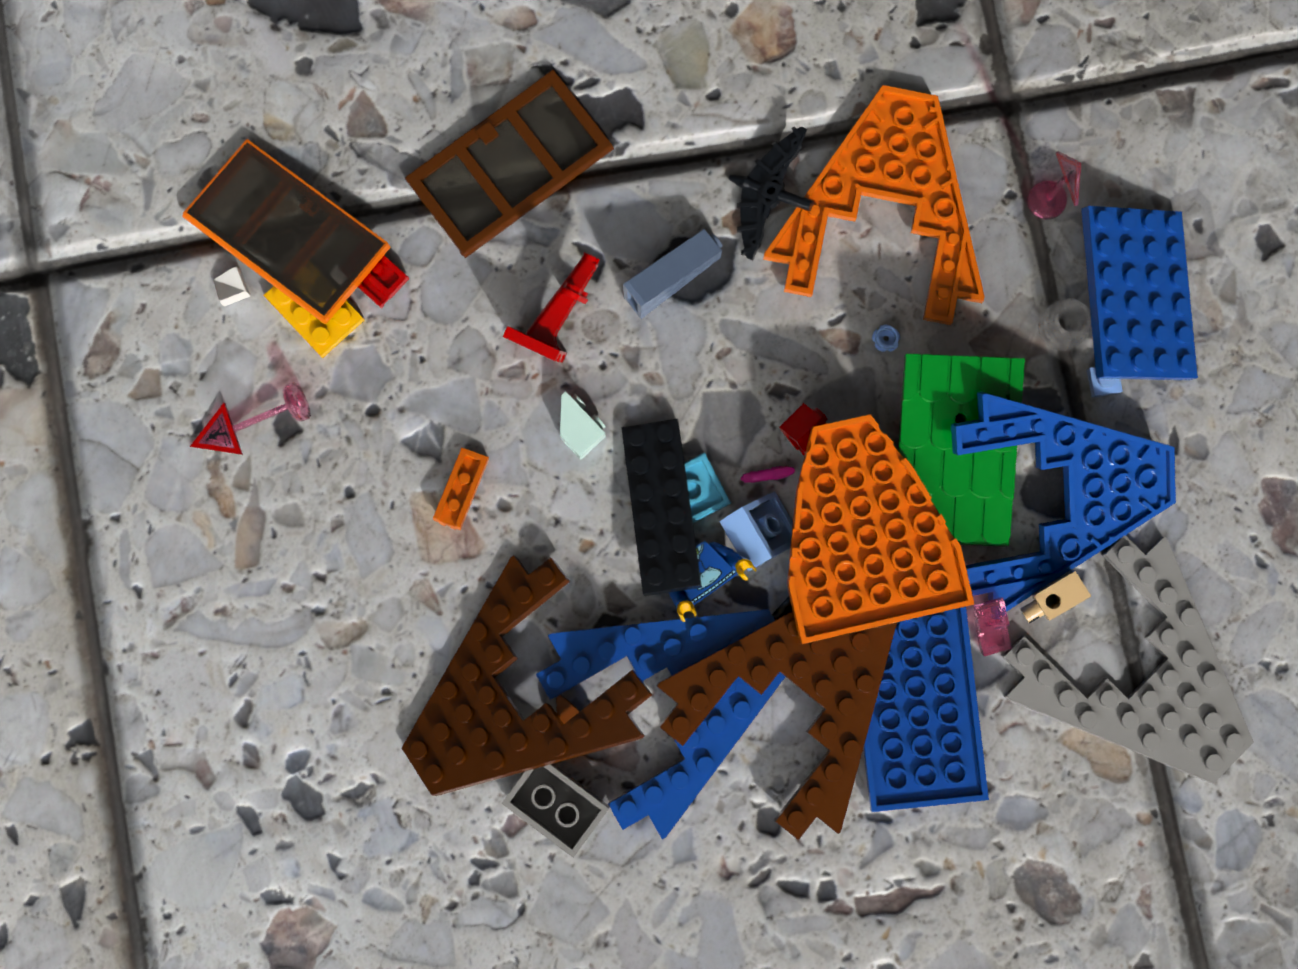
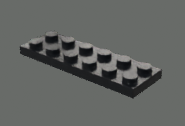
(661, 507)

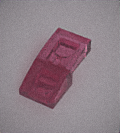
(991, 626)

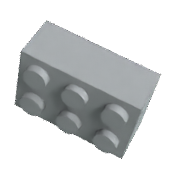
(556, 806)

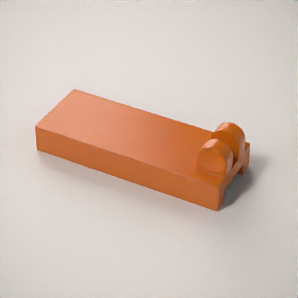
(460, 489)

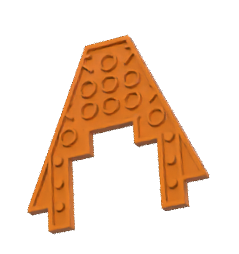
(897, 156)

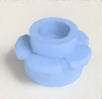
(891, 333)

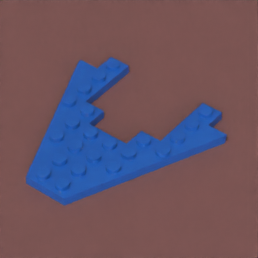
(1109, 489)
(650, 650)

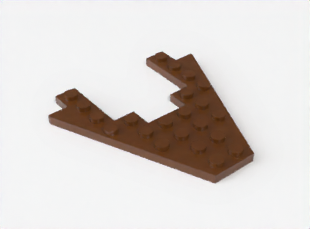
(835, 672)
(471, 724)

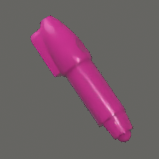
(773, 473)

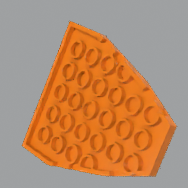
(867, 537)

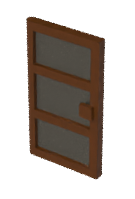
(509, 163)

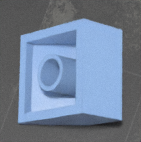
(760, 529)

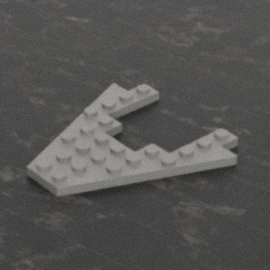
(1180, 710)

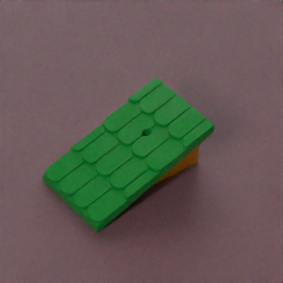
(967, 489)

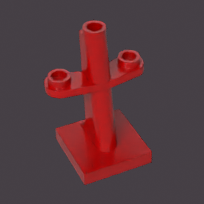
(543, 332)

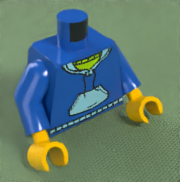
(717, 568)

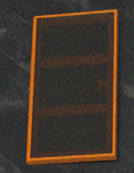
(286, 231)

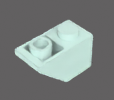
(577, 428)

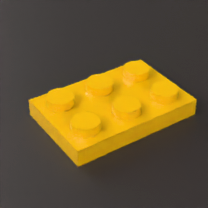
(319, 335)

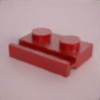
(383, 282)

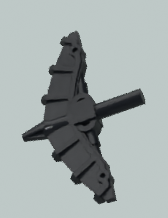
(765, 189)

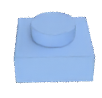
(1103, 387)

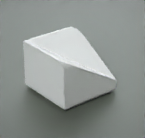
(231, 287)

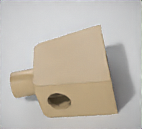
(1068, 592)

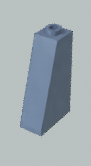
(671, 272)

